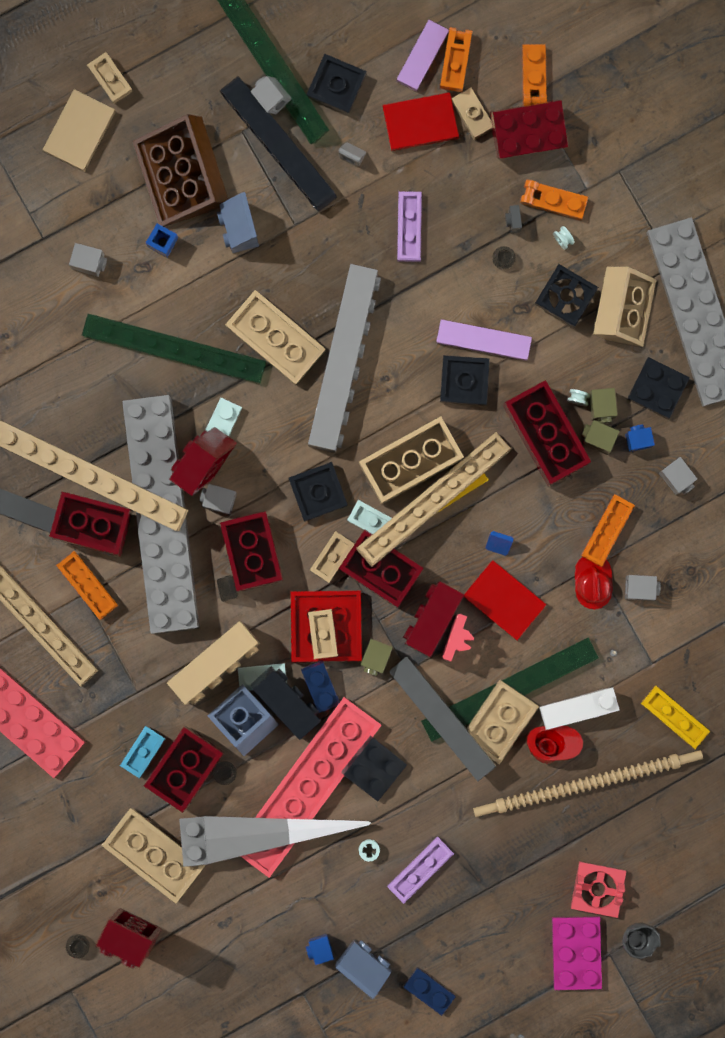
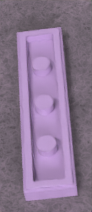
(483, 340)

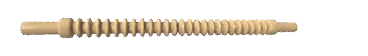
(673, 761)

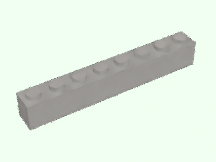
(343, 357)

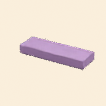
(422, 55)
(409, 226)
(420, 870)

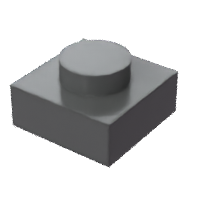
(513, 219)

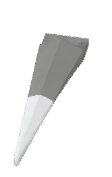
(223, 838)

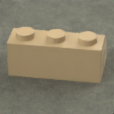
(624, 306)

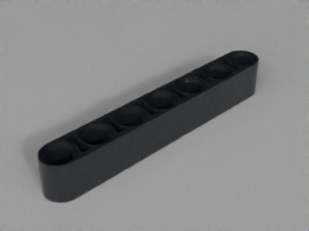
(278, 144)

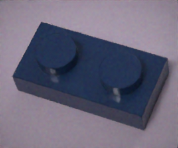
(320, 686)
(429, 991)

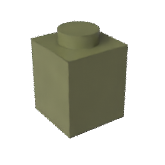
(603, 405)
(599, 436)
(376, 657)

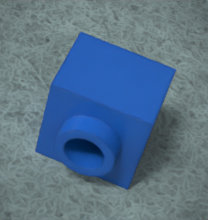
(158, 233)
(639, 438)
(320, 949)

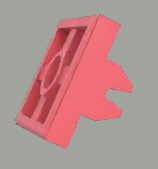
(456, 638)
(613, 907)

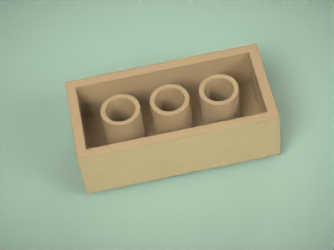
(411, 460)
(213, 663)

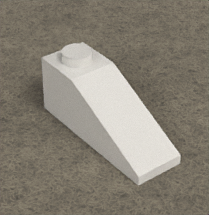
(579, 708)

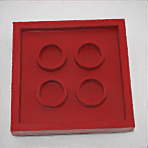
(346, 620)

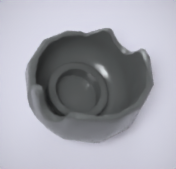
(640, 940)

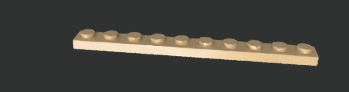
(92, 476)

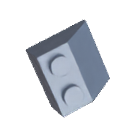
(238, 224)
(243, 720)
(363, 967)

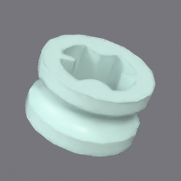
(563, 237)
(578, 397)
(363, 855)

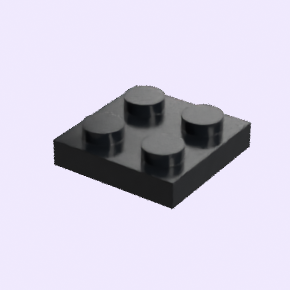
(336, 84)
(464, 380)
(658, 388)
(318, 491)
(374, 768)

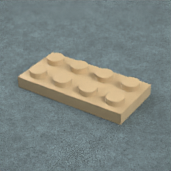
(275, 337)
(151, 855)

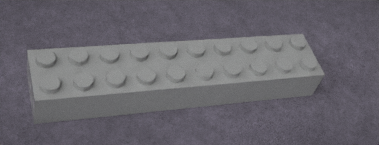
(163, 550)

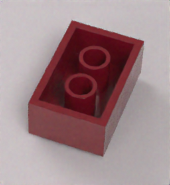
(529, 129)
(201, 460)
(91, 524)
(251, 551)
(388, 578)
(433, 618)
(184, 769)

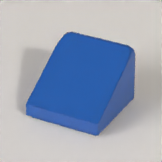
(499, 543)

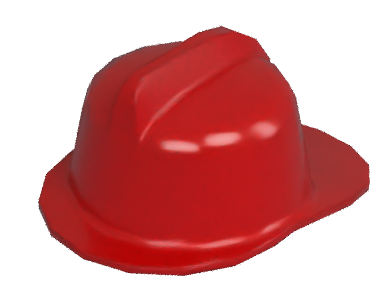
(593, 583)
(554, 743)

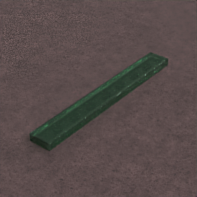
(274, 66)
(174, 348)
(524, 681)

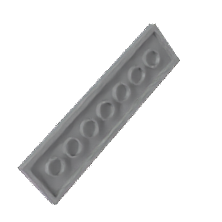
(692, 305)

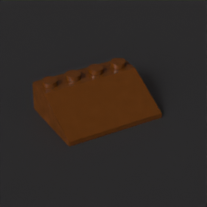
(180, 170)

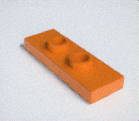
(607, 530)
(87, 585)

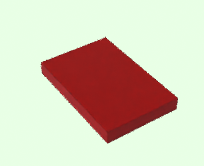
(420, 121)
(504, 600)

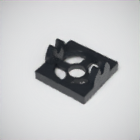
(563, 273)

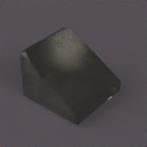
(227, 588)

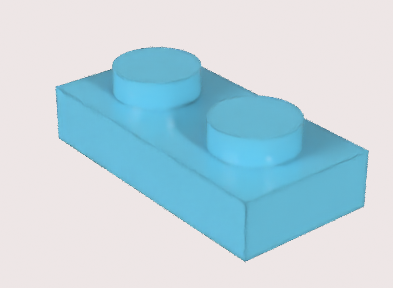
(142, 752)

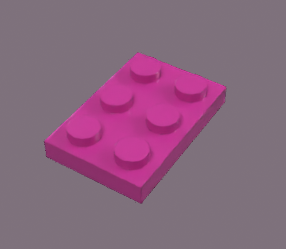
(576, 953)

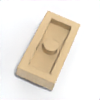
(110, 78)
(472, 113)
(332, 557)
(322, 634)

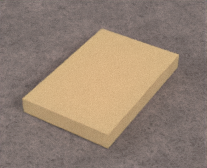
(79, 130)
(501, 720)

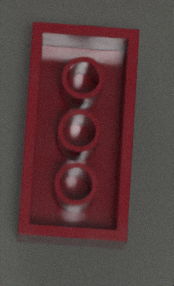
(546, 433)
(128, 938)

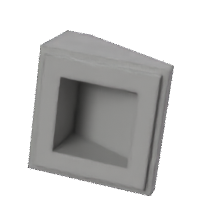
(351, 154)

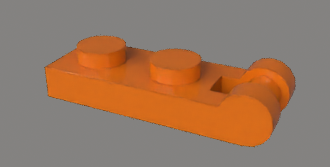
(455, 60)
(534, 73)
(554, 200)

